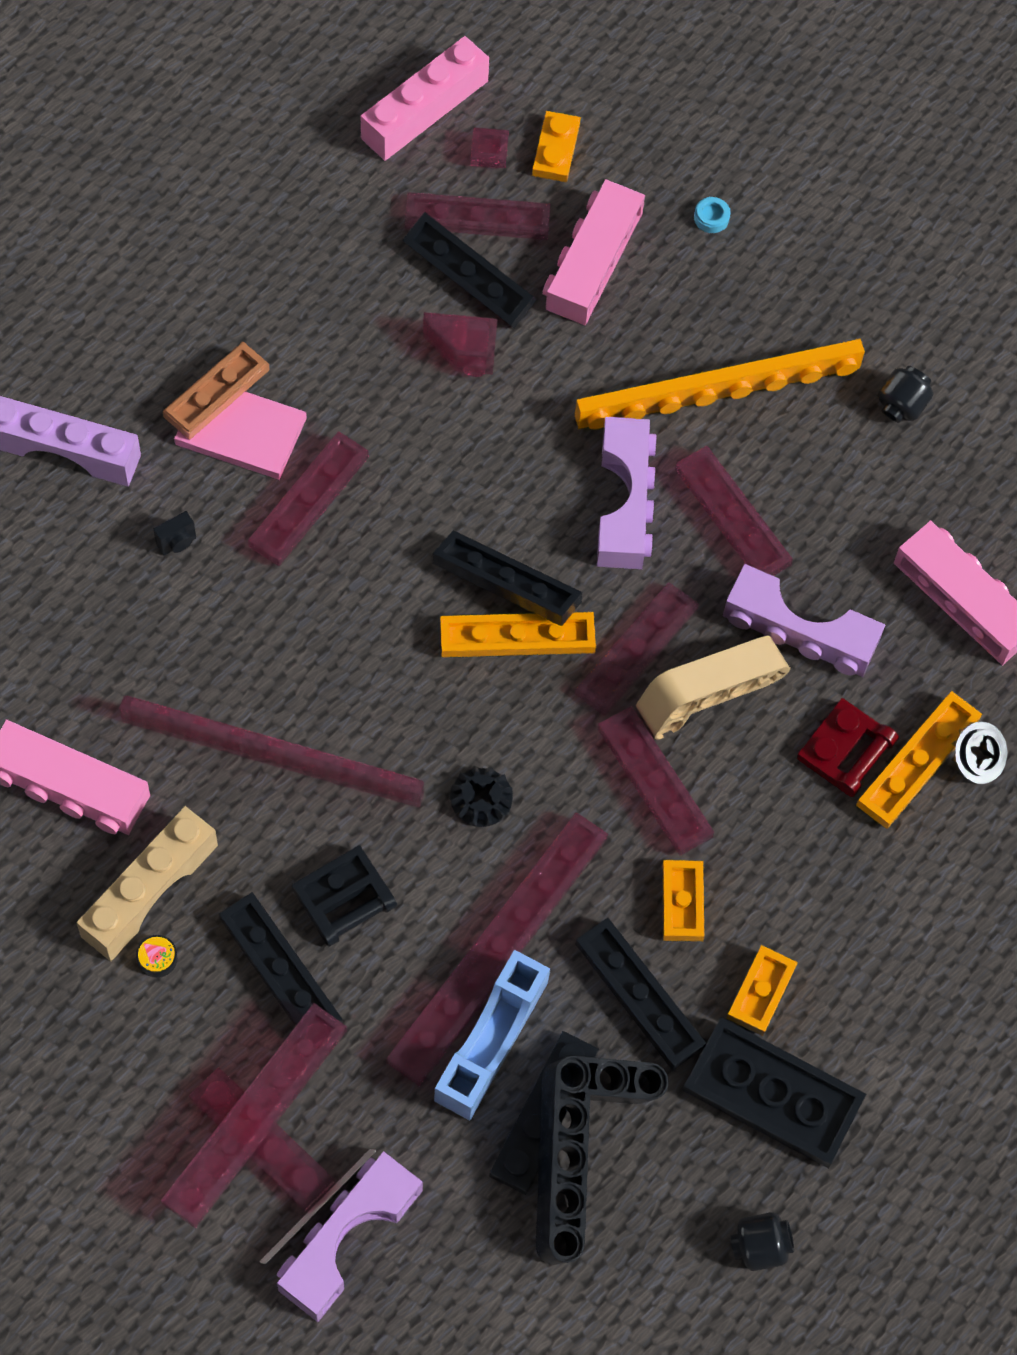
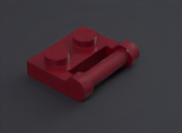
(837, 739)

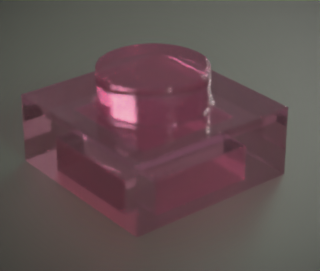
(489, 147)

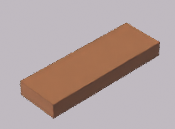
(216, 390)

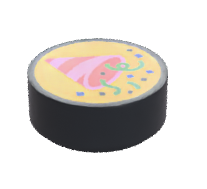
(156, 956)

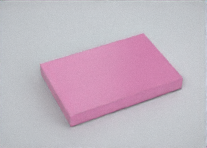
(250, 434)

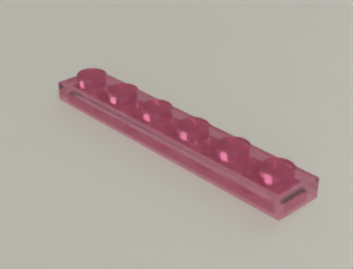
(254, 1116)

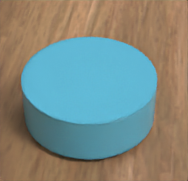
(712, 214)

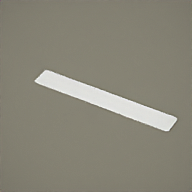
(317, 1206)

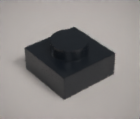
(175, 534)

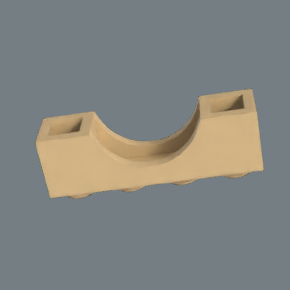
(123, 906)

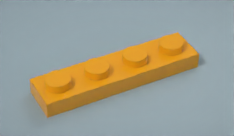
(516, 635)
(917, 760)

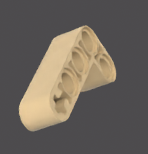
(709, 682)

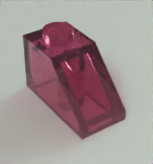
(463, 341)

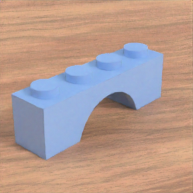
(493, 1036)

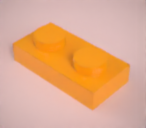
(556, 146)
(683, 900)
(762, 990)

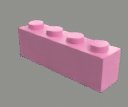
(424, 98)
(594, 252)
(962, 589)
(70, 779)

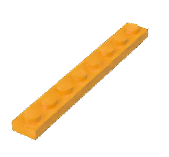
(731, 381)

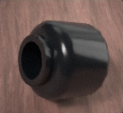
(905, 394)
(763, 1241)

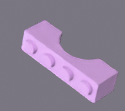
(96, 447)
(626, 453)
(845, 642)
(381, 1194)

